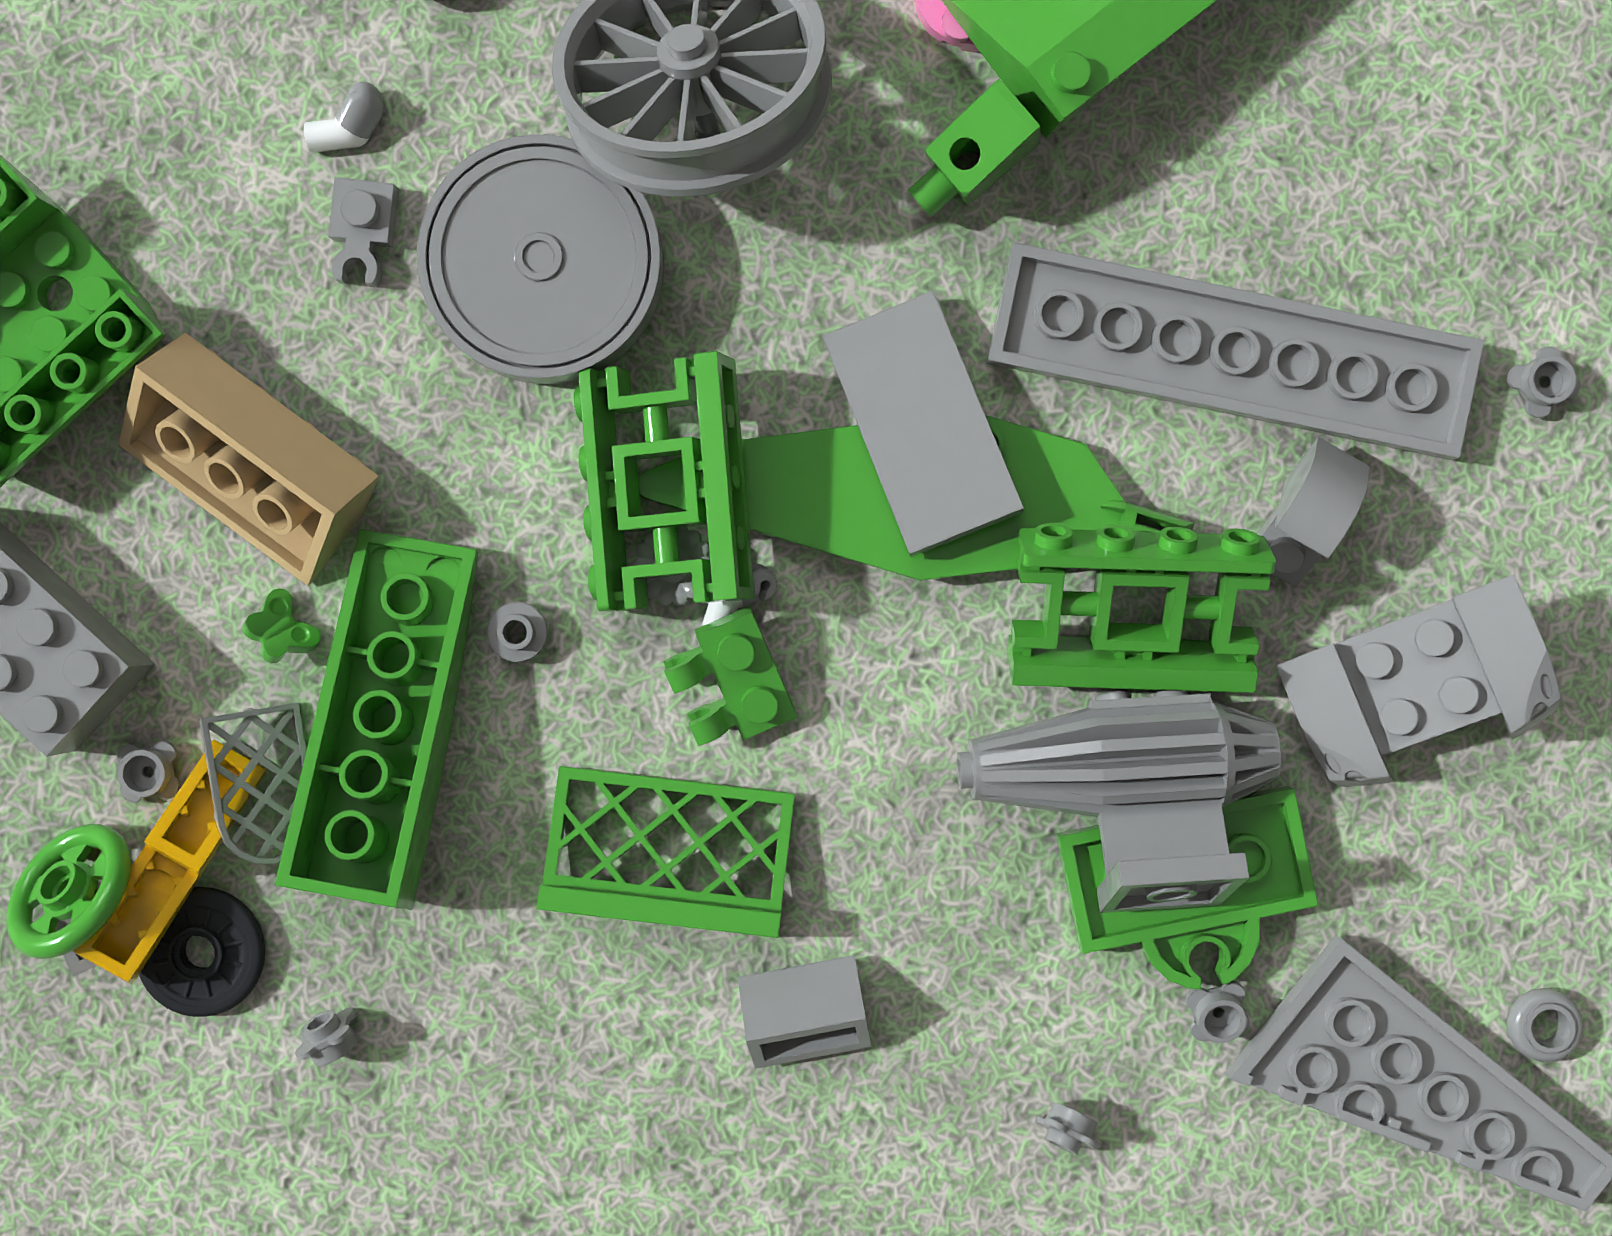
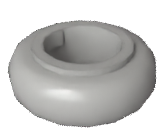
(1525, 1011)

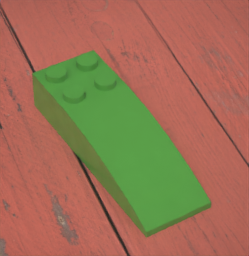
(382, 723)

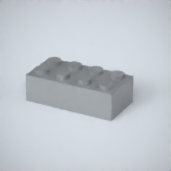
(57, 655)

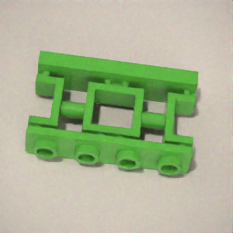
(711, 483)
(1139, 652)

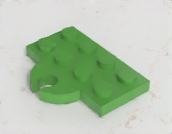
(1280, 881)

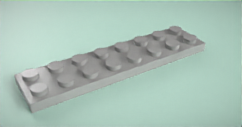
(1235, 351)

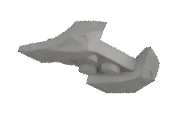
(1422, 681)

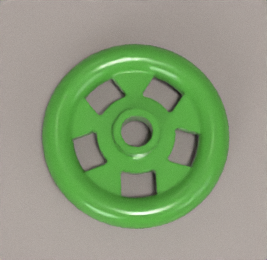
(67, 890)

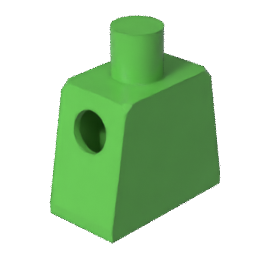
(991, 127)

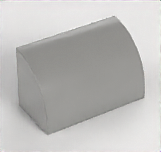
(803, 1012)

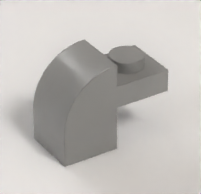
(1315, 509)

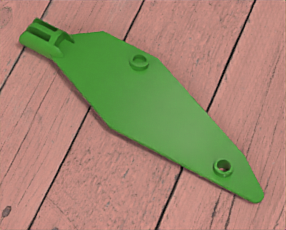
(829, 498)

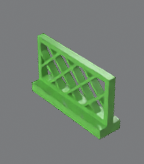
(663, 904)

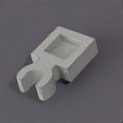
(362, 218)

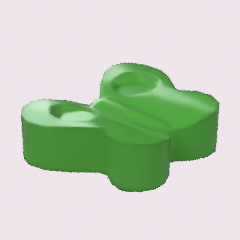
(278, 629)

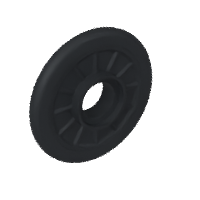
(236, 961)

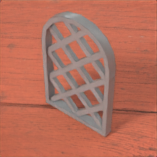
(213, 765)

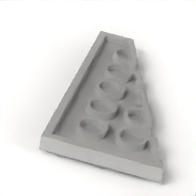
(1393, 1067)

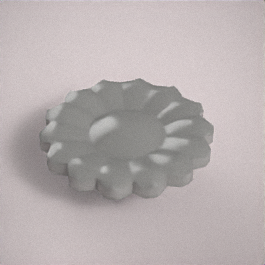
(672, 588)

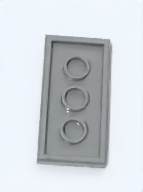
(923, 424)

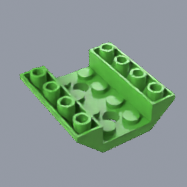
(63, 358)

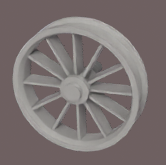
(692, 74)

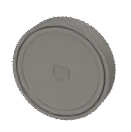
(539, 261)

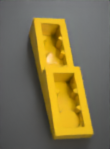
(167, 869)

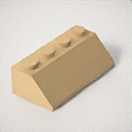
(244, 456)

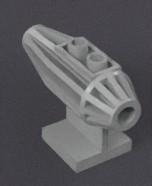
(1151, 777)

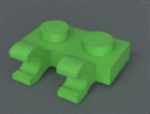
(744, 672)

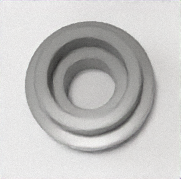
(536, 631)

